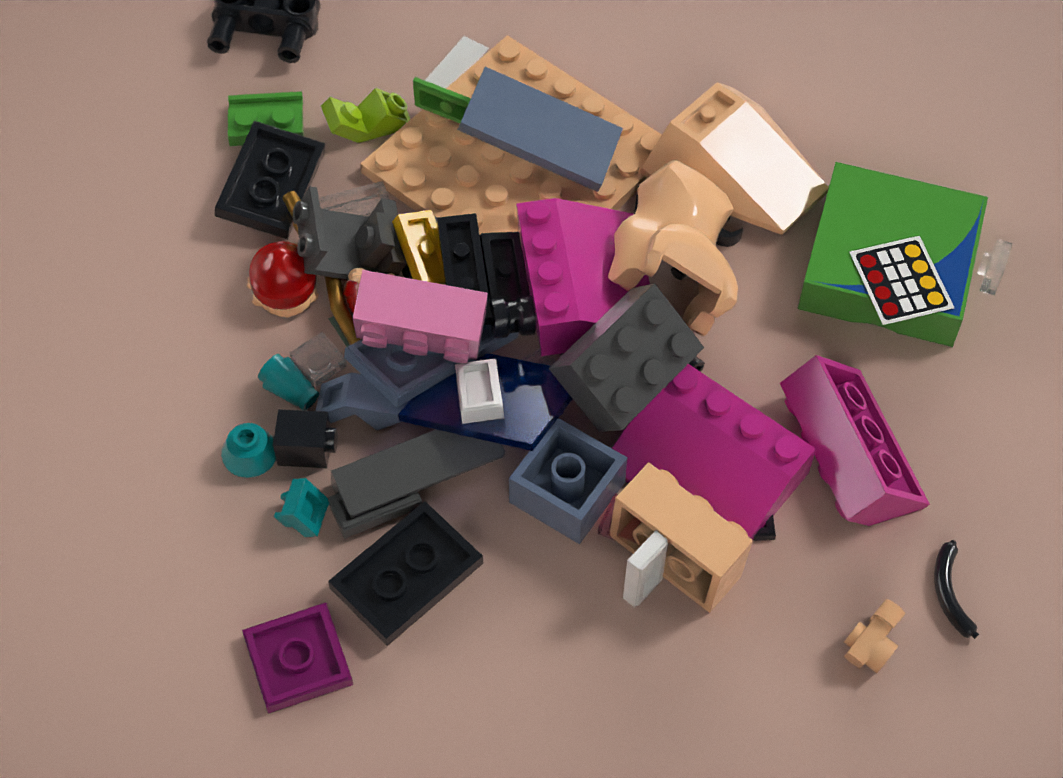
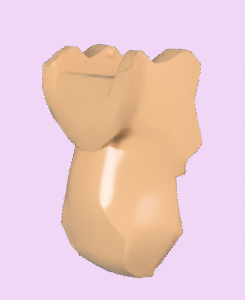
(680, 224)

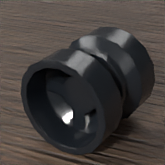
(513, 316)

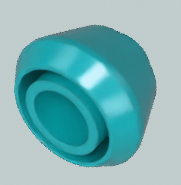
(248, 451)

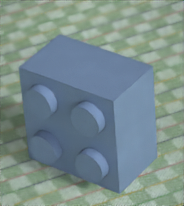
(567, 480)

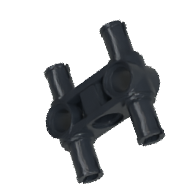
(280, 18)

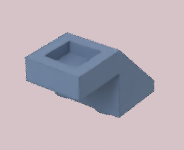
(357, 396)

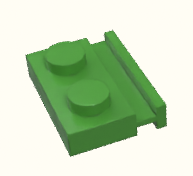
(273, 109)

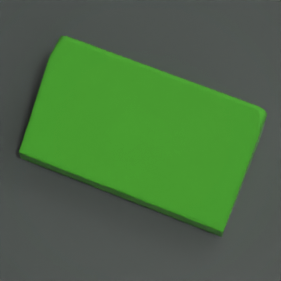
(439, 100)

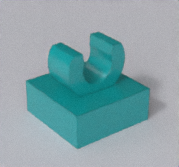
(303, 508)

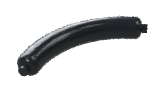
(946, 594)

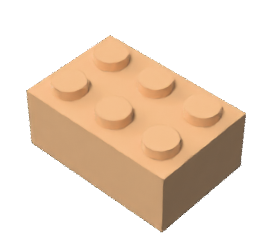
(703, 548)

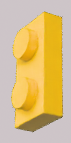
(420, 245)

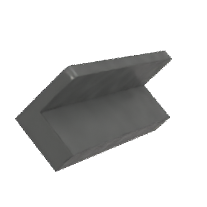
(409, 468)

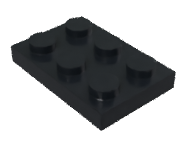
(264, 171)
(406, 572)

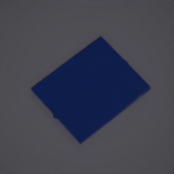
(529, 398)

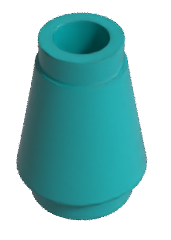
(287, 381)

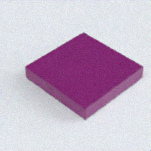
(297, 657)

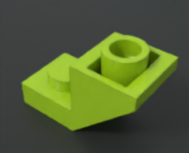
(373, 118)

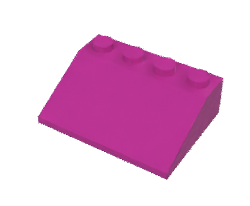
(568, 266)
(717, 449)

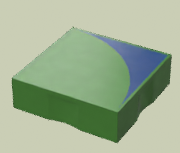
(881, 208)

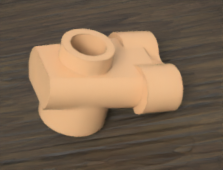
(870, 644)

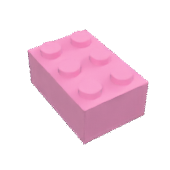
(419, 316)

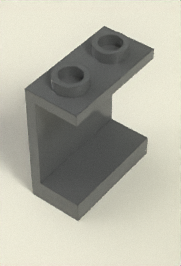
(329, 238)

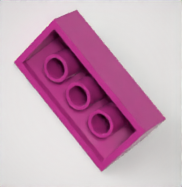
(852, 442)

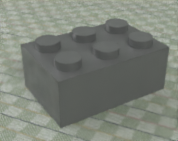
(626, 358)

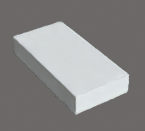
(479, 391)
(645, 569)

